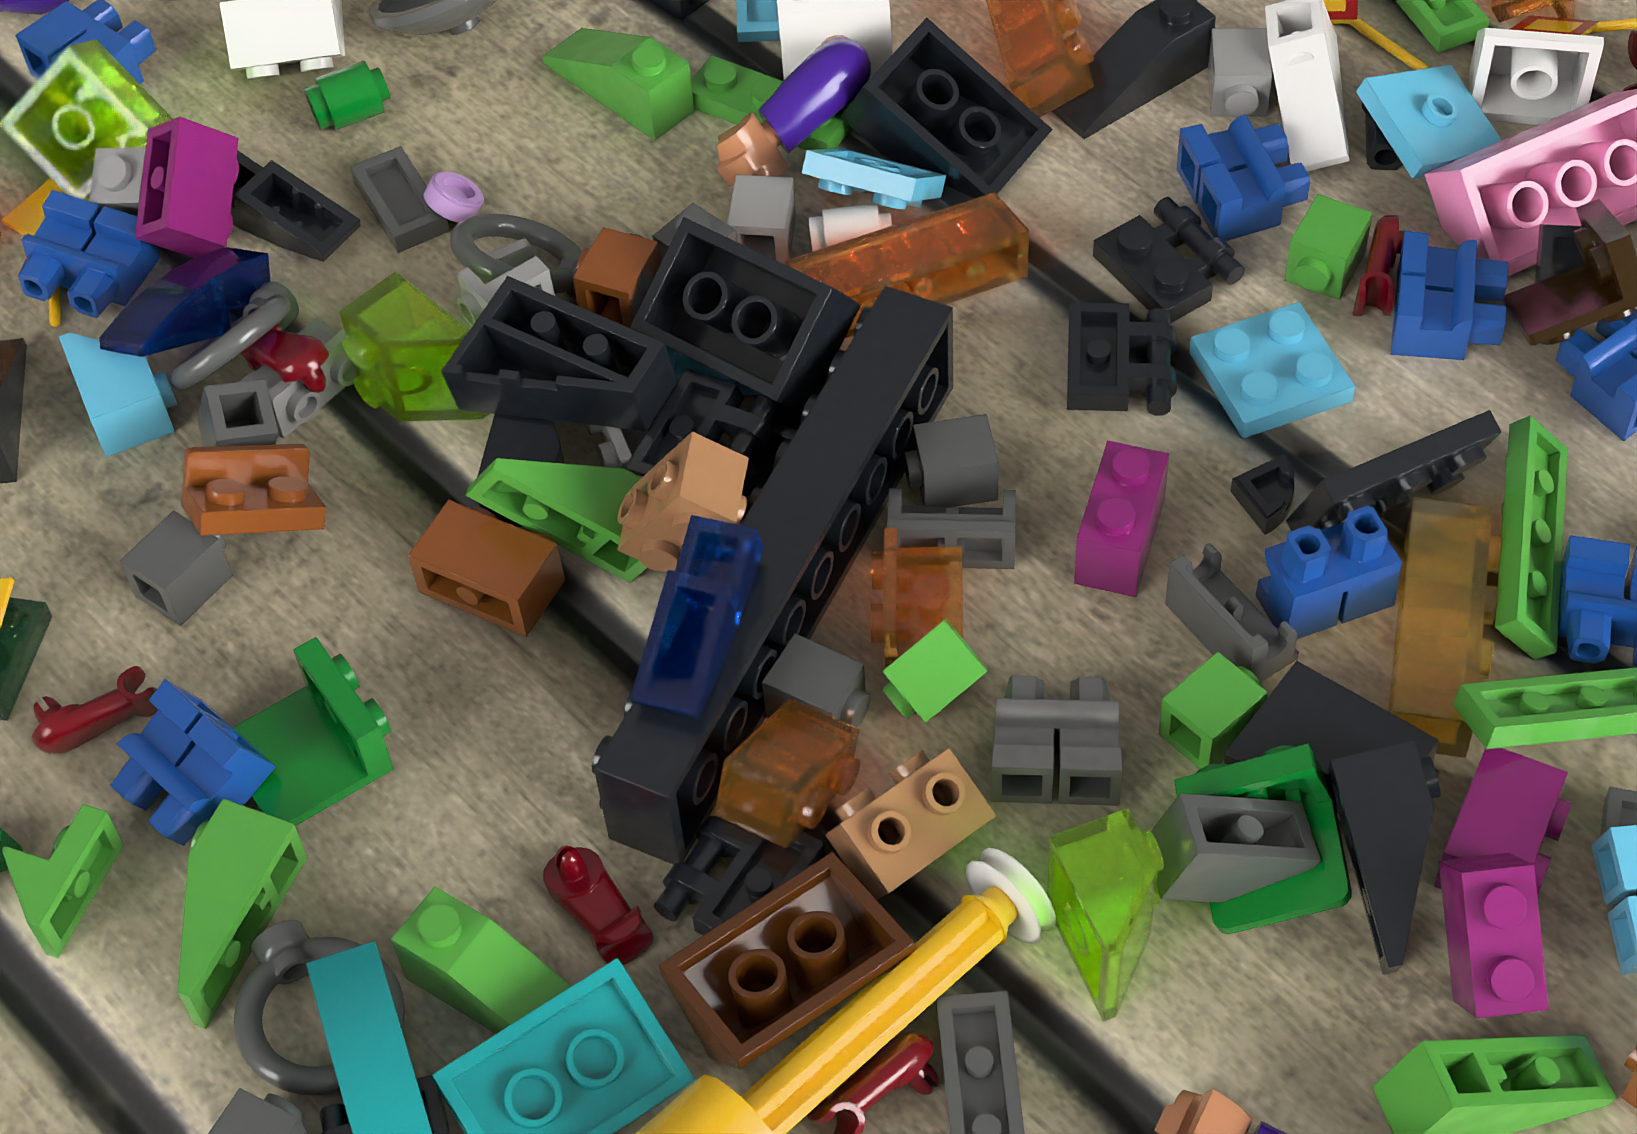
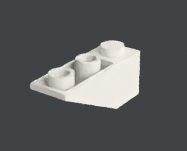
(1308, 82)

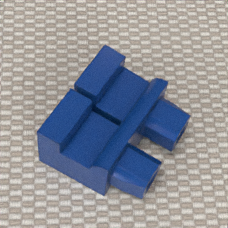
(68, 25)
(1236, 177)
(86, 252)
(1437, 295)
(1605, 373)
(1330, 574)
(1597, 599)
(192, 758)

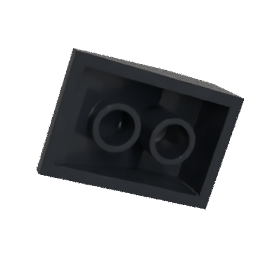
(945, 115)

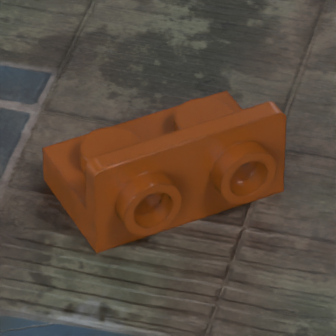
(250, 489)

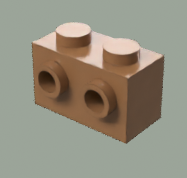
(690, 480)
(909, 824)

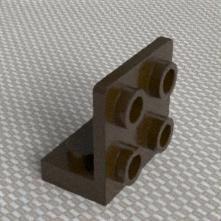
(1590, 293)

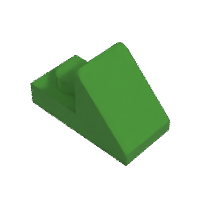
(61, 889)

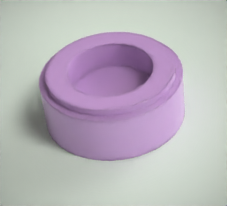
(453, 196)

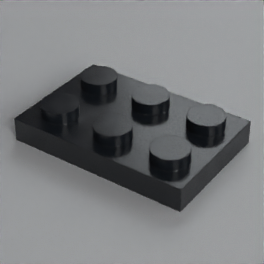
(1390, 478)

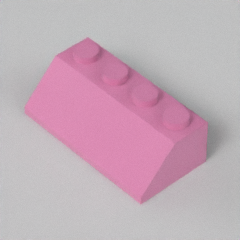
(1541, 179)

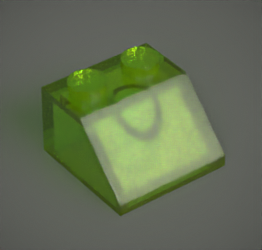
(81, 106)
(399, 351)
(1104, 901)

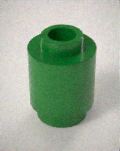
(347, 96)

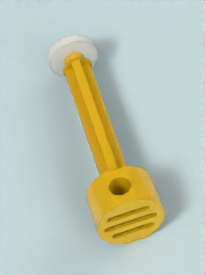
(1002, 903)

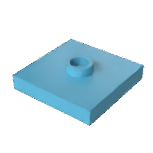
(1427, 117)

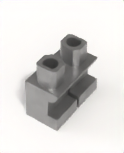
(1077, 729)

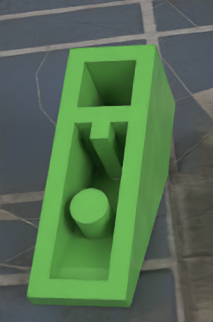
(628, 76)
(566, 503)
(234, 885)
(472, 963)
(1492, 1085)

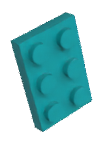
(569, 1066)

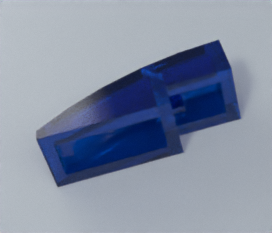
(188, 303)
(697, 616)

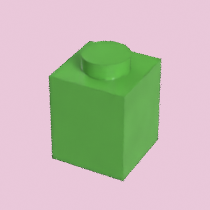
(1328, 246)
(932, 673)
(1210, 710)

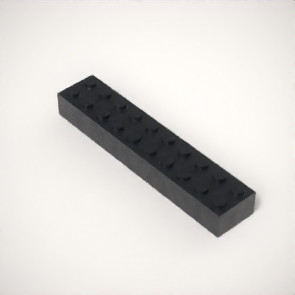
(813, 517)

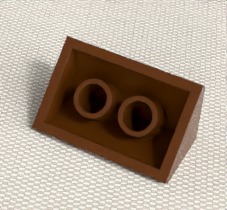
(783, 962)

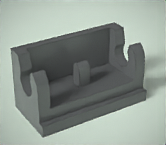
(983, 533)
(1226, 618)

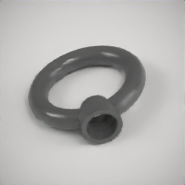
(516, 228)
(267, 307)
(282, 960)

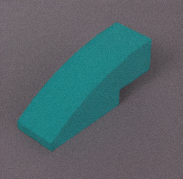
(367, 1043)

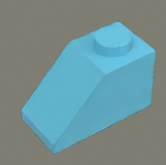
(119, 394)

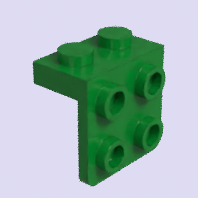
(318, 739)
(1282, 775)

